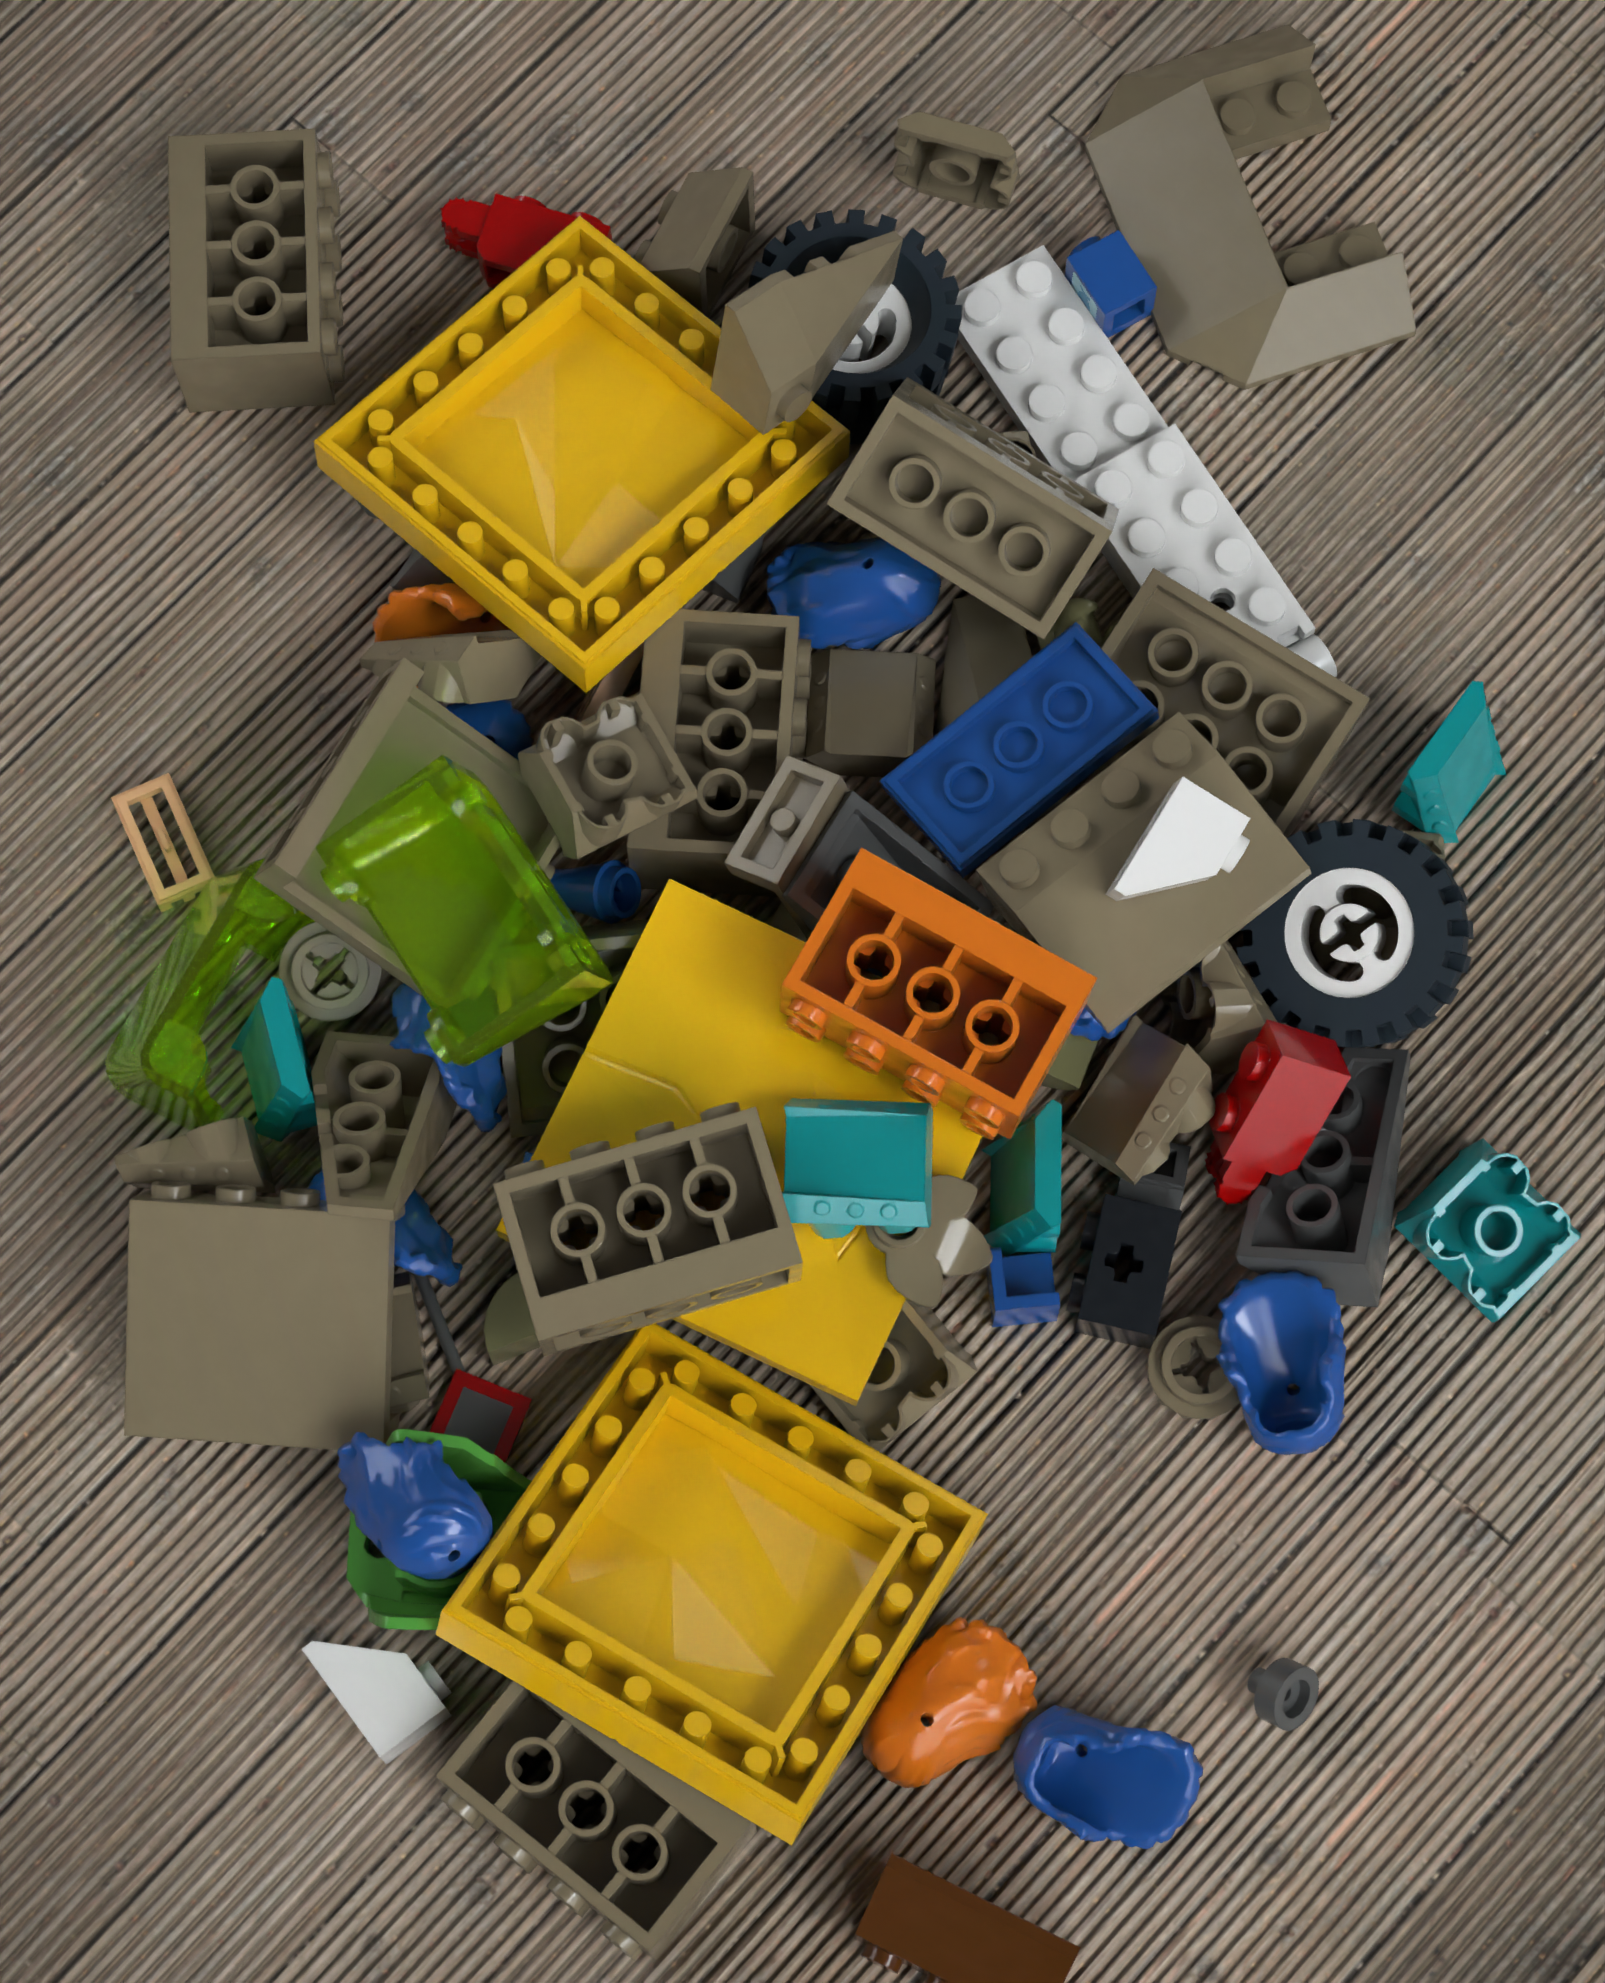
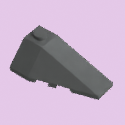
(1339, 1203)

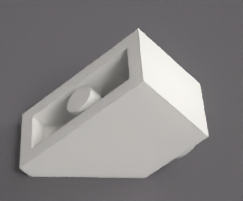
(1183, 843)
(382, 1693)

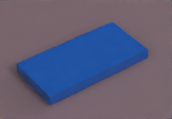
(1019, 749)

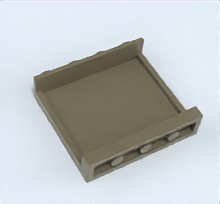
(383, 747)
(257, 1318)

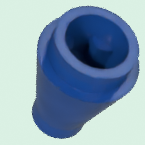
(600, 890)

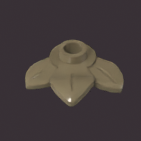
(946, 1248)

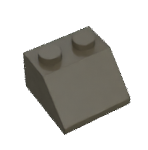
(702, 234)

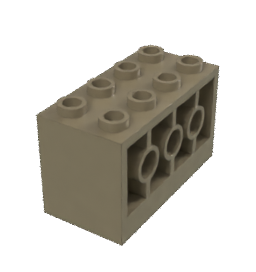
(254, 270)
(974, 507)
(733, 709)
(659, 1273)
(591, 1865)

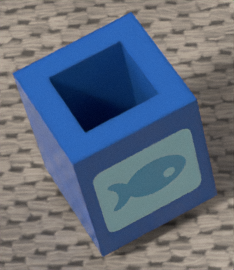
(1111, 282)

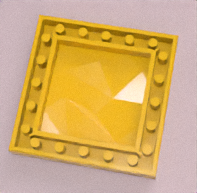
(575, 454)
(703, 1030)
(713, 1579)

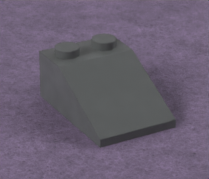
(857, 826)

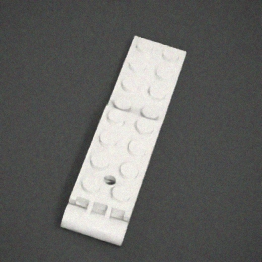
(1104, 433)

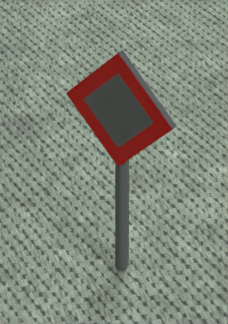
(472, 1405)

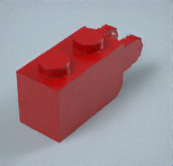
(505, 231)
(1273, 1108)

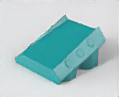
(1452, 768)
(277, 1065)
(858, 1165)
(1027, 1184)
(1487, 1228)

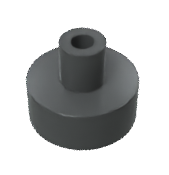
(1284, 1693)

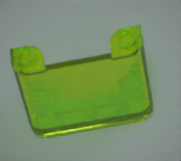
(464, 911)
(158, 1050)

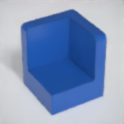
(1021, 1289)

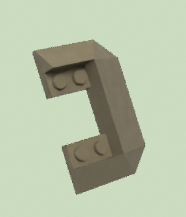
(1183, 207)

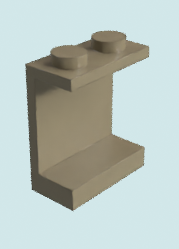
(785, 831)

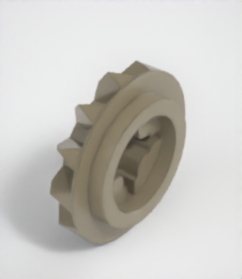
(336, 999)
(1172, 1351)

